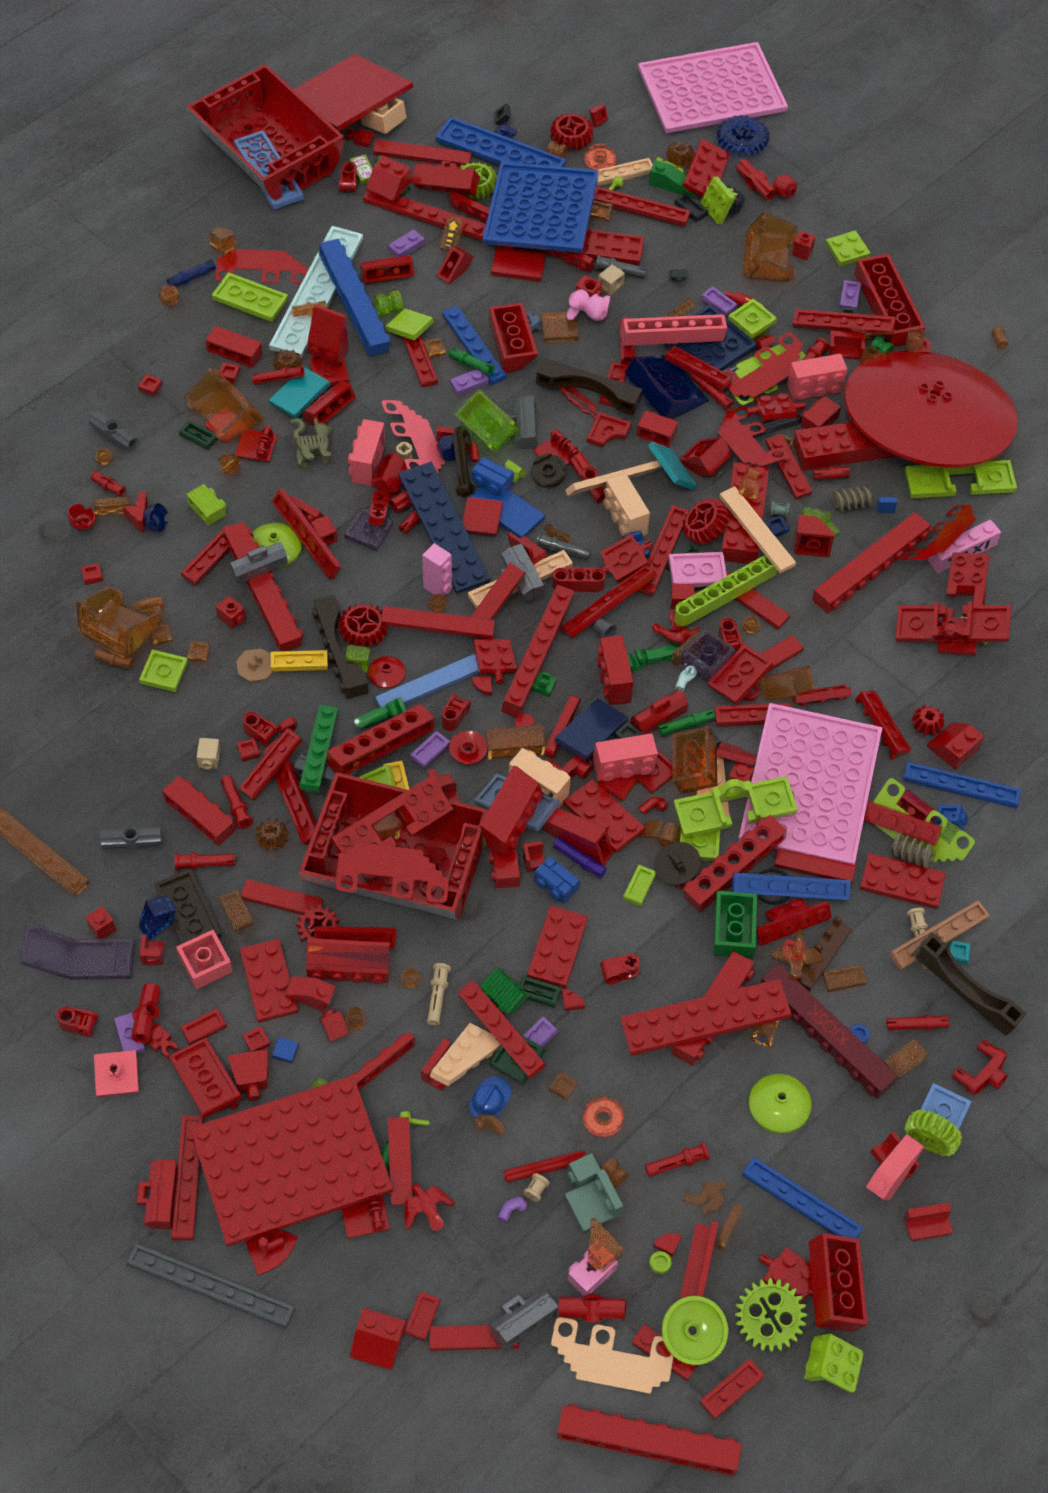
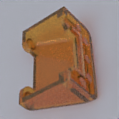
(762, 241)
(222, 405)
(114, 625)

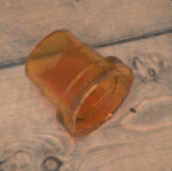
(355, 1024)

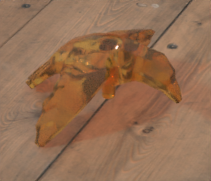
(797, 955)

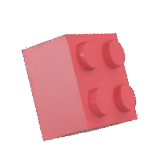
(204, 959)

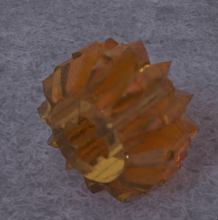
(680, 154)
(287, 359)
(271, 834)

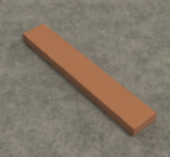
(945, 930)

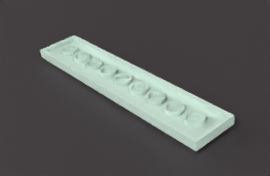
(315, 287)

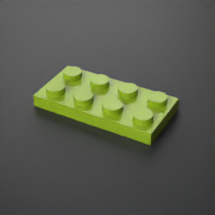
(250, 297)

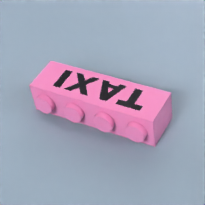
(971, 541)

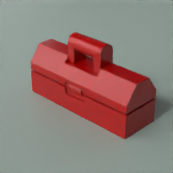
(387, 269)
(329, 403)
(660, 712)
(162, 1194)

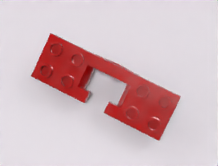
(966, 578)
(983, 624)
(417, 806)

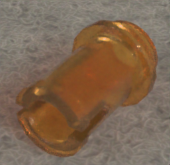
(998, 334)

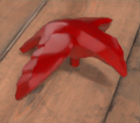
(677, 633)
(426, 1202)

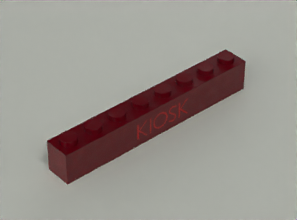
(834, 1036)

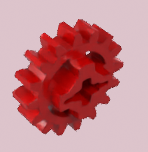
(314, 918)

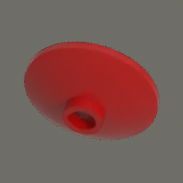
(386, 678)
(468, 741)

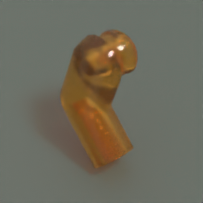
(561, 535)
(486, 1121)

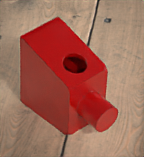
(250, 1072)

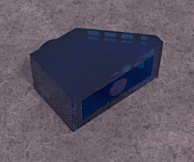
(156, 916)

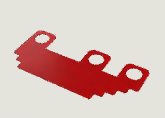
(260, 260)
(772, 372)
(742, 442)
(948, 534)
(389, 861)

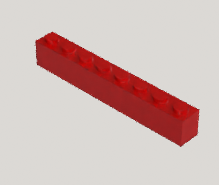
(871, 563)
(265, 592)
(537, 651)
(649, 1440)

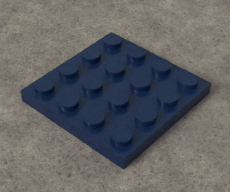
(719, 353)

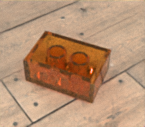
(694, 760)

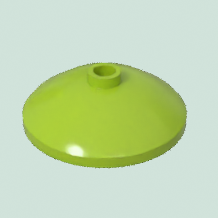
(280, 533)
(777, 1114)
(709, 1326)

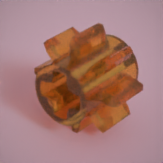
(169, 295)
(229, 463)

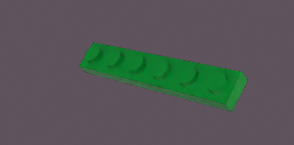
(318, 748)

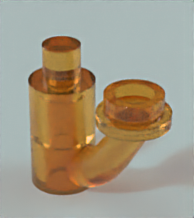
(148, 603)

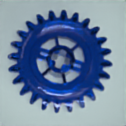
(743, 142)

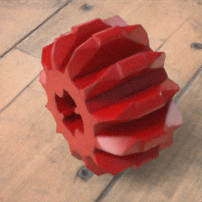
(928, 720)

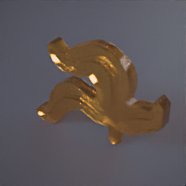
(715, 1197)

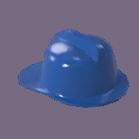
(490, 1097)

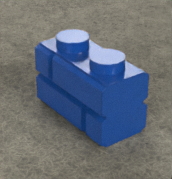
(492, 476)
(556, 880)

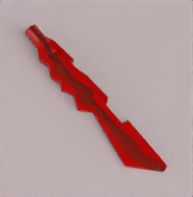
(579, 400)

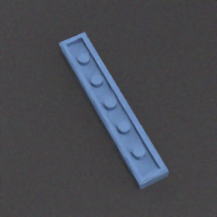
(431, 682)

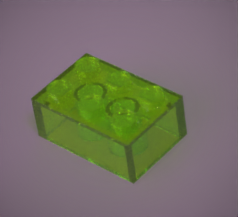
(487, 421)

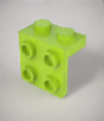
(834, 1361)

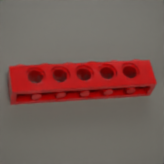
(380, 740)
(702, 898)

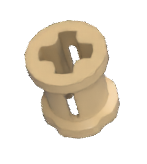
(404, 450)
(536, 1187)

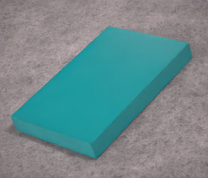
(299, 393)
(672, 466)

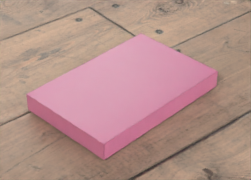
(697, 568)

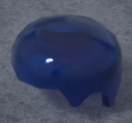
(154, 517)

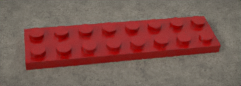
(705, 1017)

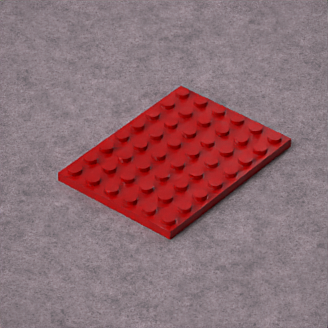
(290, 1160)

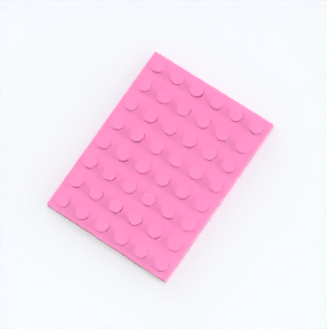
(712, 87)
(829, 776)

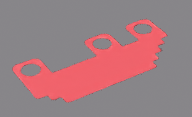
(420, 433)

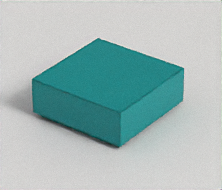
(960, 951)

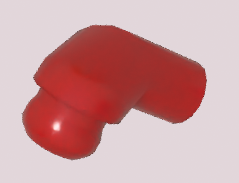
(653, 802)

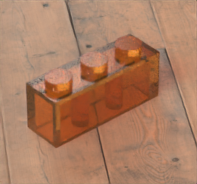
(509, 741)

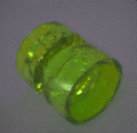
(389, 302)

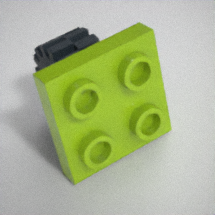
(721, 200)

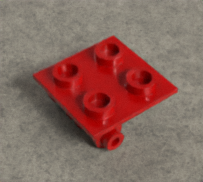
(257, 444)
(558, 446)
(365, 1218)

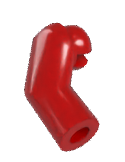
(474, 451)

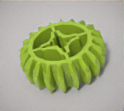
(487, 180)
(933, 1132)

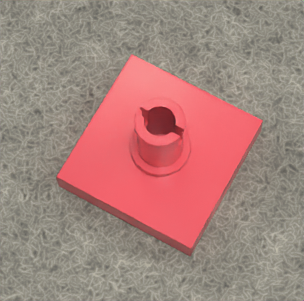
(116, 1073)

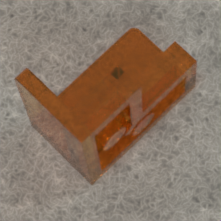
(787, 683)

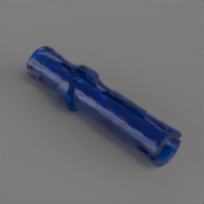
(186, 276)

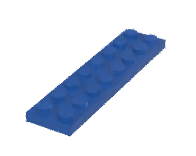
(493, 146)

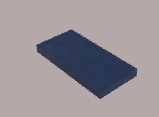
(593, 725)

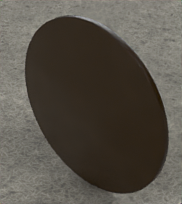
(677, 863)

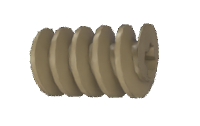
(852, 497)
(912, 851)

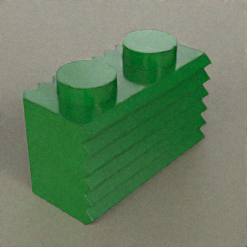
(504, 991)

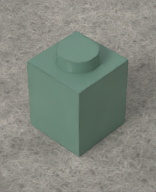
(583, 1170)

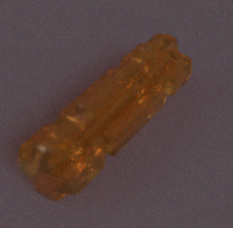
(682, 308)

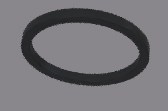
(769, 901)

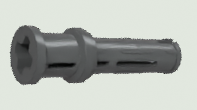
(604, 263)
(554, 544)

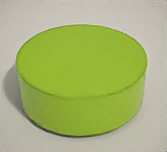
(660, 1263)

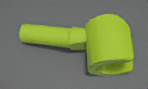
(617, 182)
(413, 1120)

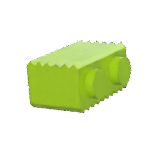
(206, 504)

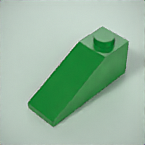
(668, 178)

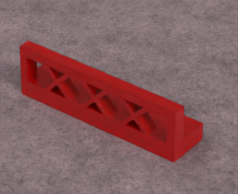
(699, 1260)

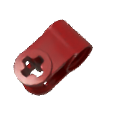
(348, 177)
(730, 636)
(456, 710)
(262, 729)
(619, 968)
(80, 1022)

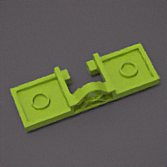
(934, 481)
(705, 812)

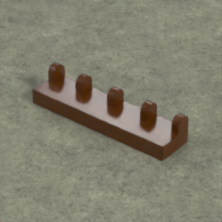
(827, 947)

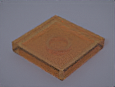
(558, 328)

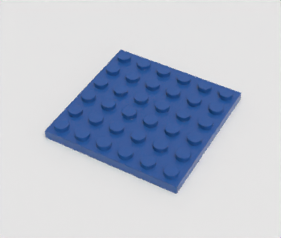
(541, 207)

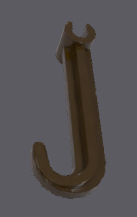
(465, 486)

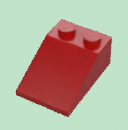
(328, 335)

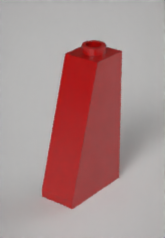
(581, 834)

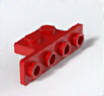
(790, 918)

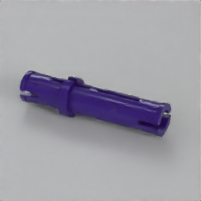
(586, 862)

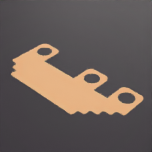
(609, 1367)

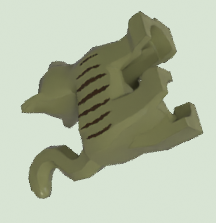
(312, 445)

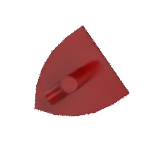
(270, 1250)

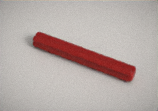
(542, 1166)

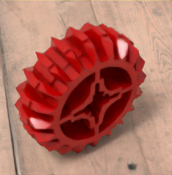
(572, 131)
(705, 521)
(359, 620)

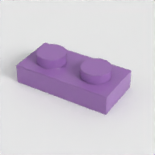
(406, 243)
(850, 294)
(469, 382)

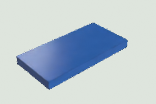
(516, 514)

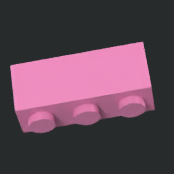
(437, 570)

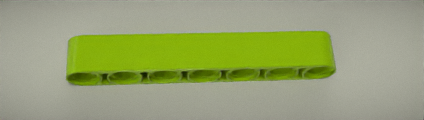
(724, 591)

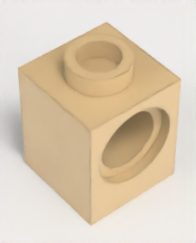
(611, 279)
(208, 753)

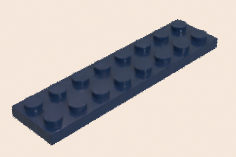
(444, 525)

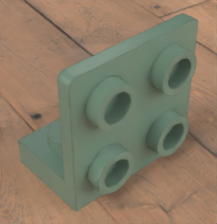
(595, 1200)

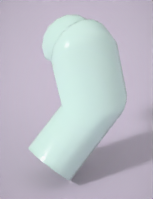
(685, 676)

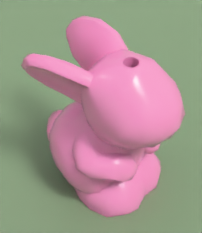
(595, 306)

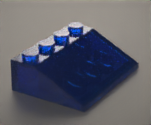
(665, 385)

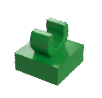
(544, 684)

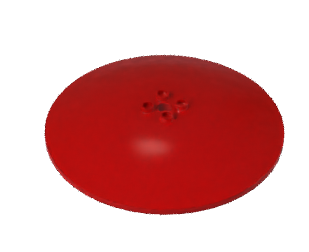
(931, 409)

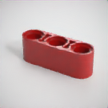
(579, 579)

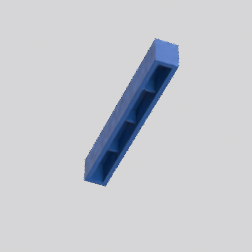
(354, 297)

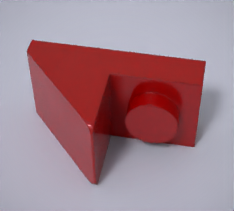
(135, 513)

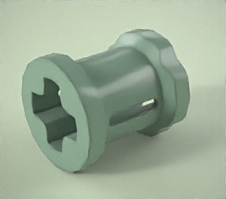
(780, 509)

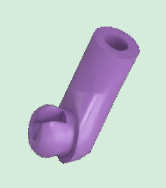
(511, 1205)

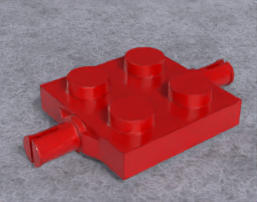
(775, 407)
(625, 557)
(494, 657)
(789, 1269)

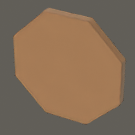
(254, 665)

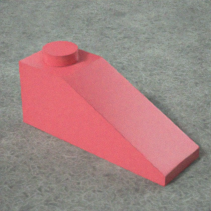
(895, 1168)

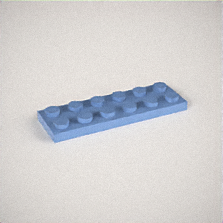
(287, 196)

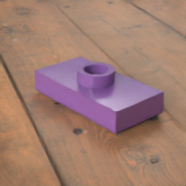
(719, 301)
(430, 749)
(124, 1026)
(541, 1032)

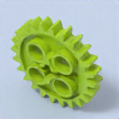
(788, 1305)

